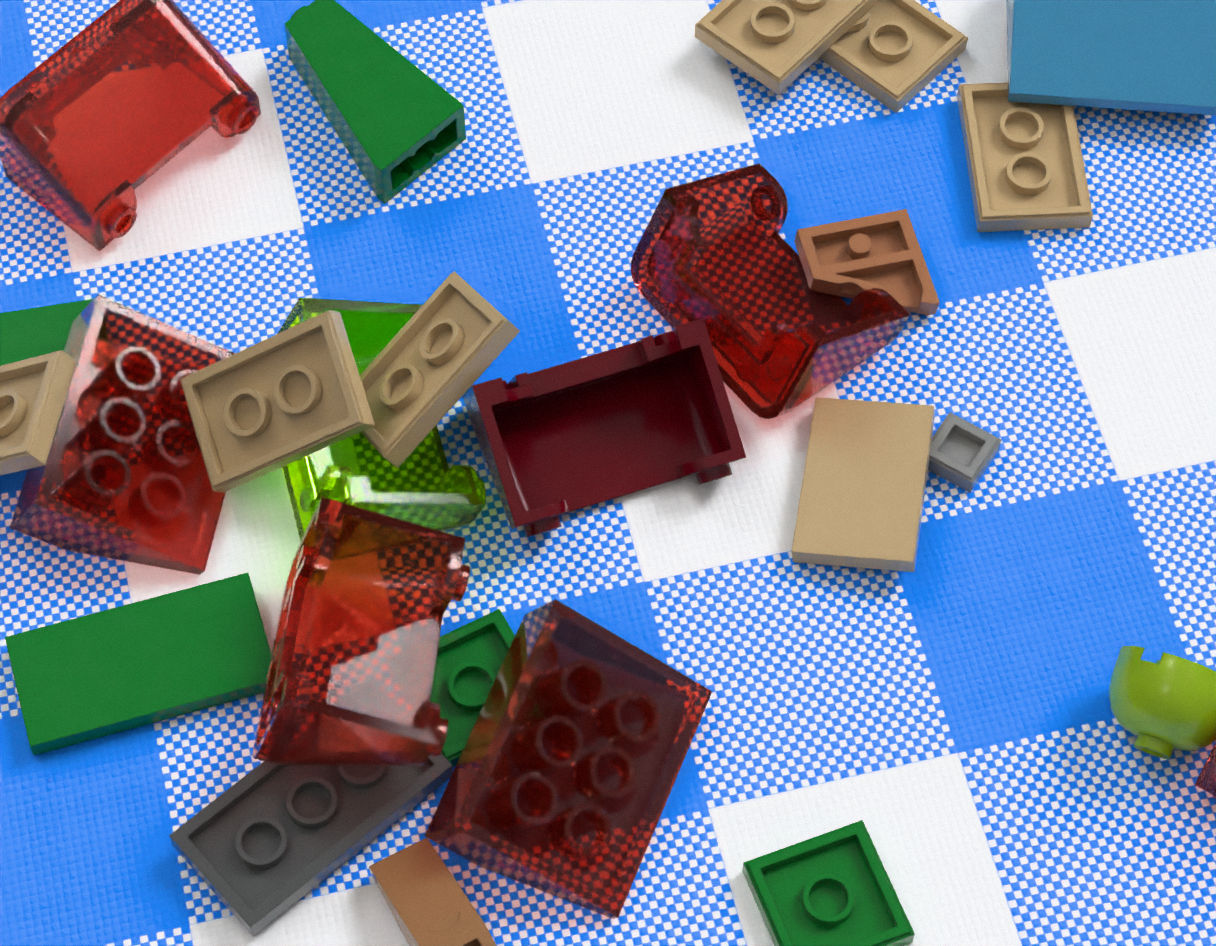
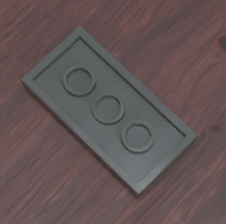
(294, 827)

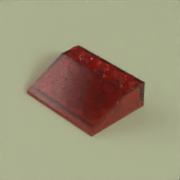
(125, 452)
(570, 761)

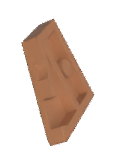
(866, 255)

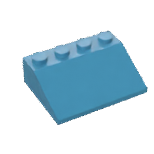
(1113, 54)

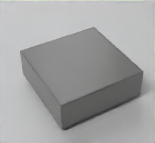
(961, 452)

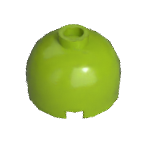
(1163, 702)

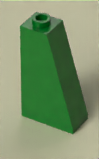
(374, 97)

